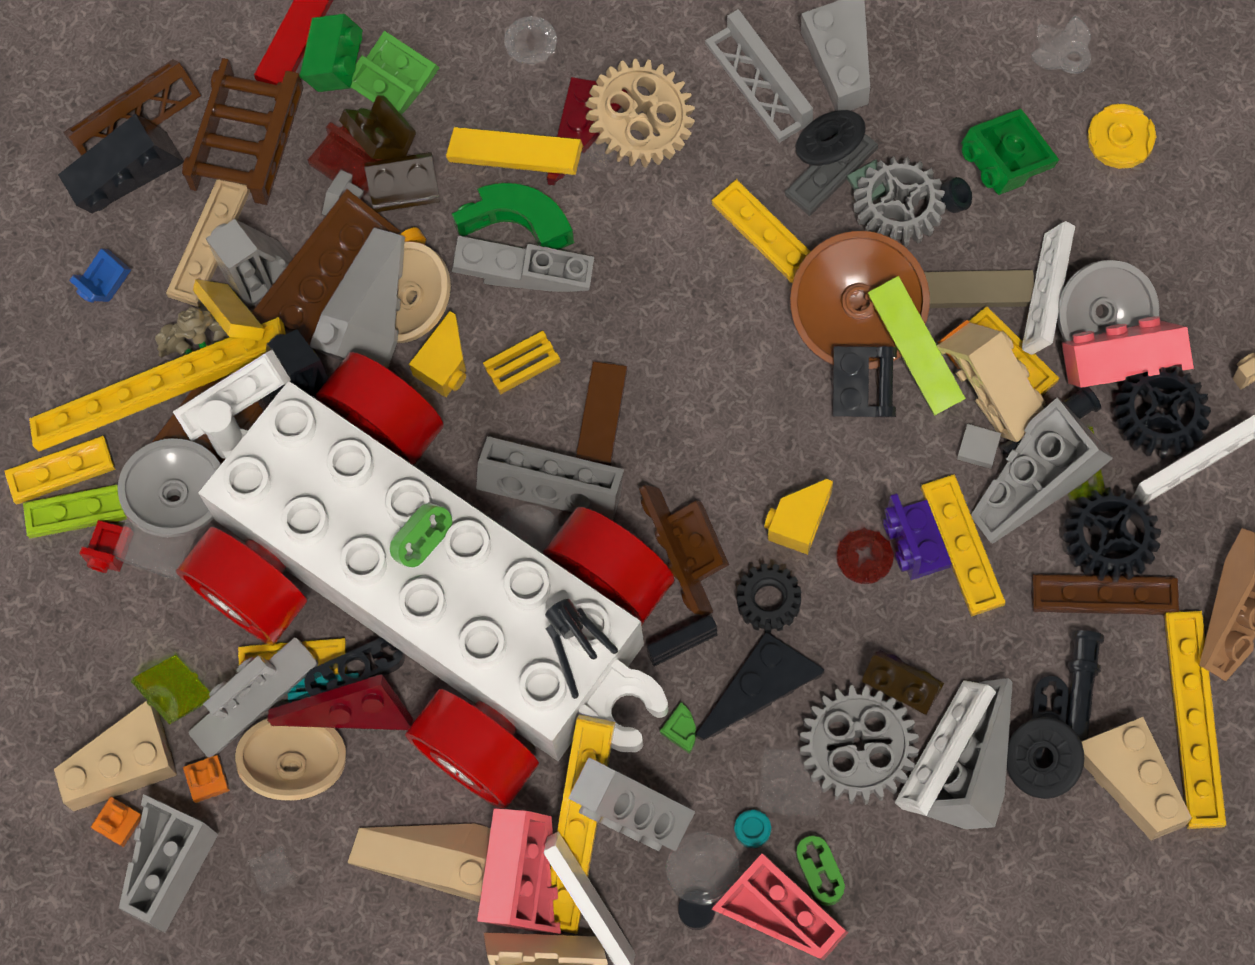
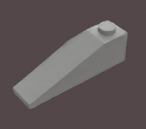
(365, 303)
(978, 780)

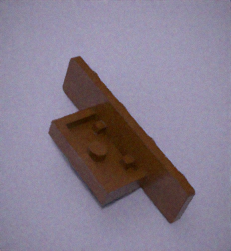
(689, 545)

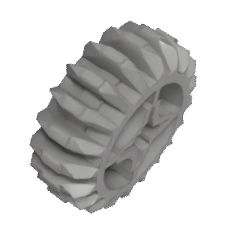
(920, 187)

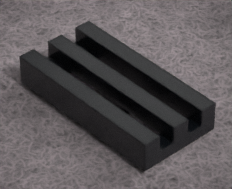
(682, 640)

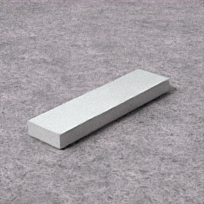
(1048, 288)
(237, 390)
(1196, 461)
(945, 747)
(588, 900)

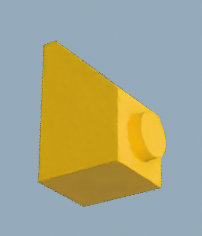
(441, 358)
(799, 516)

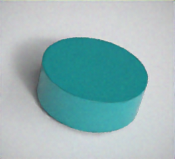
(752, 829)

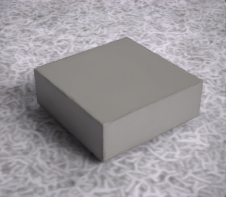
(979, 446)

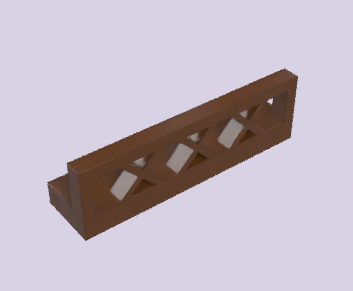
(133, 99)

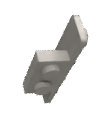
(249, 695)

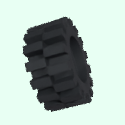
(768, 577)

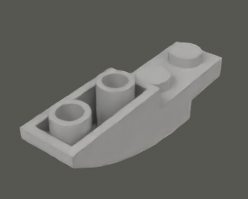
(523, 268)

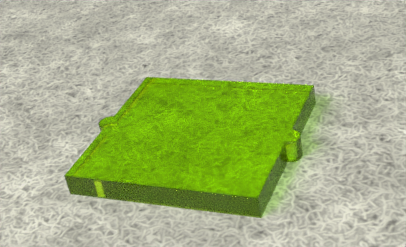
(171, 689)

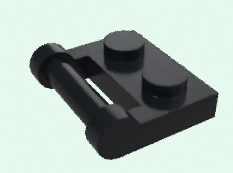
(852, 381)

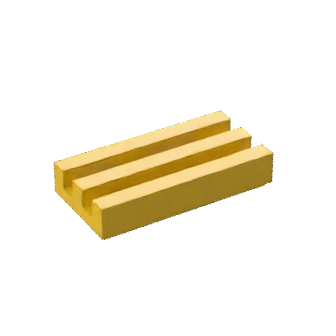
(518, 349)

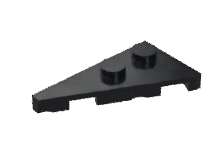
(765, 677)

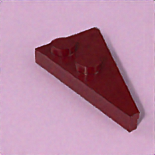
(574, 121)
(354, 706)

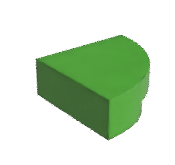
(680, 728)

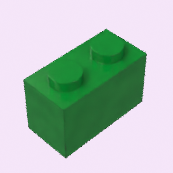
(331, 53)

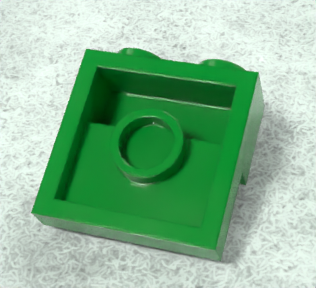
(1008, 151)

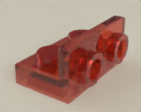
(343, 153)

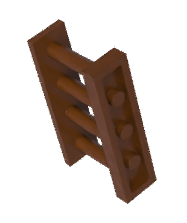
(267, 151)

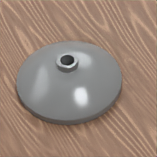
(1115, 285)
(160, 472)

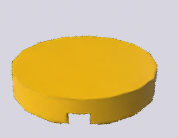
(1119, 147)

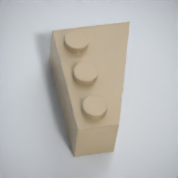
(996, 377)

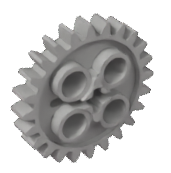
(854, 712)

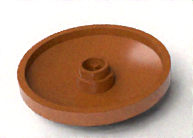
(832, 288)

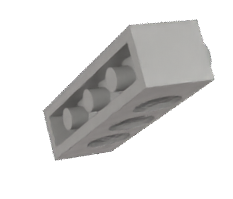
(548, 478)
(630, 807)

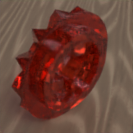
(871, 570)

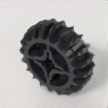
(1177, 435)
(1123, 543)

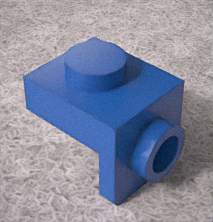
(101, 278)

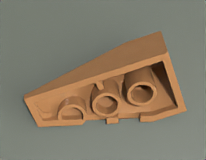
(1233, 614)

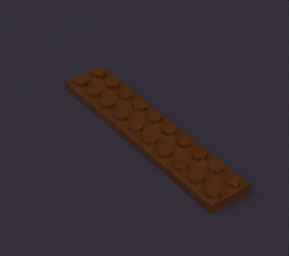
(302, 290)

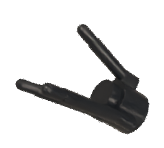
(568, 621)

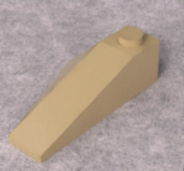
(430, 855)

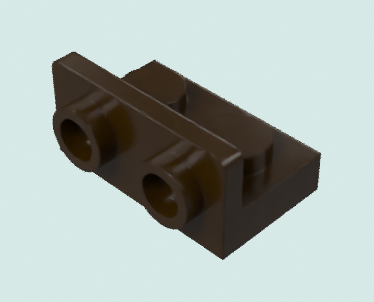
(379, 130)
(902, 681)

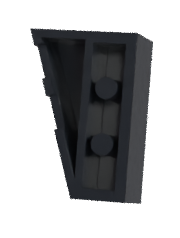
(120, 164)
(299, 363)

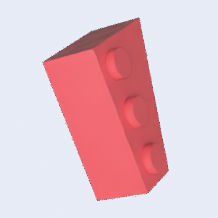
(1126, 352)
(518, 874)
(780, 908)

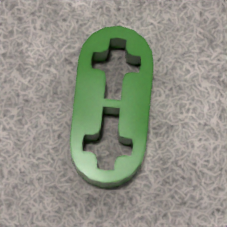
(420, 535)
(828, 867)

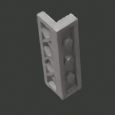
(769, 69)

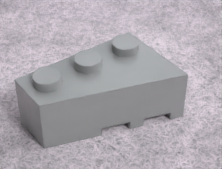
(840, 51)
(247, 259)
(164, 863)

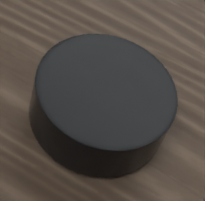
(957, 195)
(695, 916)

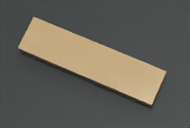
(198, 260)

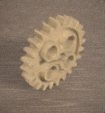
(663, 98)

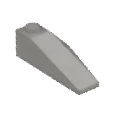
(1047, 464)

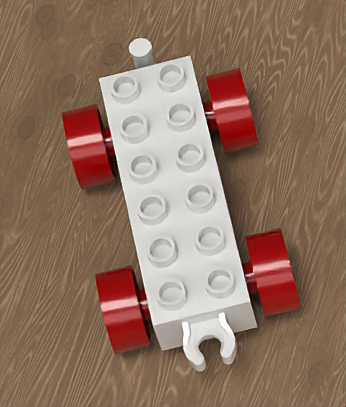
(323, 496)

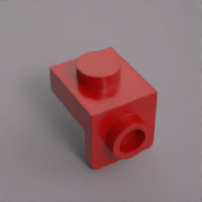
(101, 548)

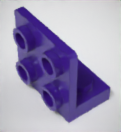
(917, 538)

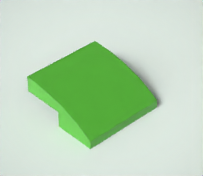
(393, 72)

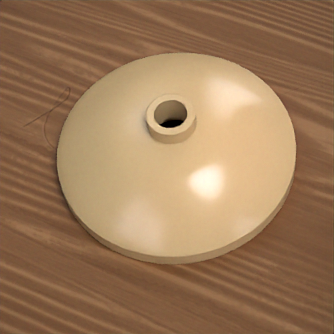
(429, 279)
(290, 760)

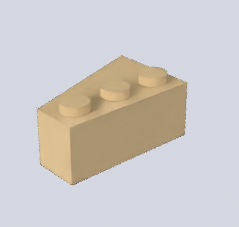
(117, 761)
(1137, 777)
(543, 949)

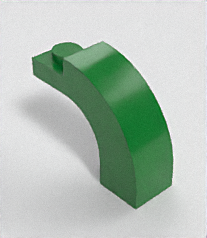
(517, 205)

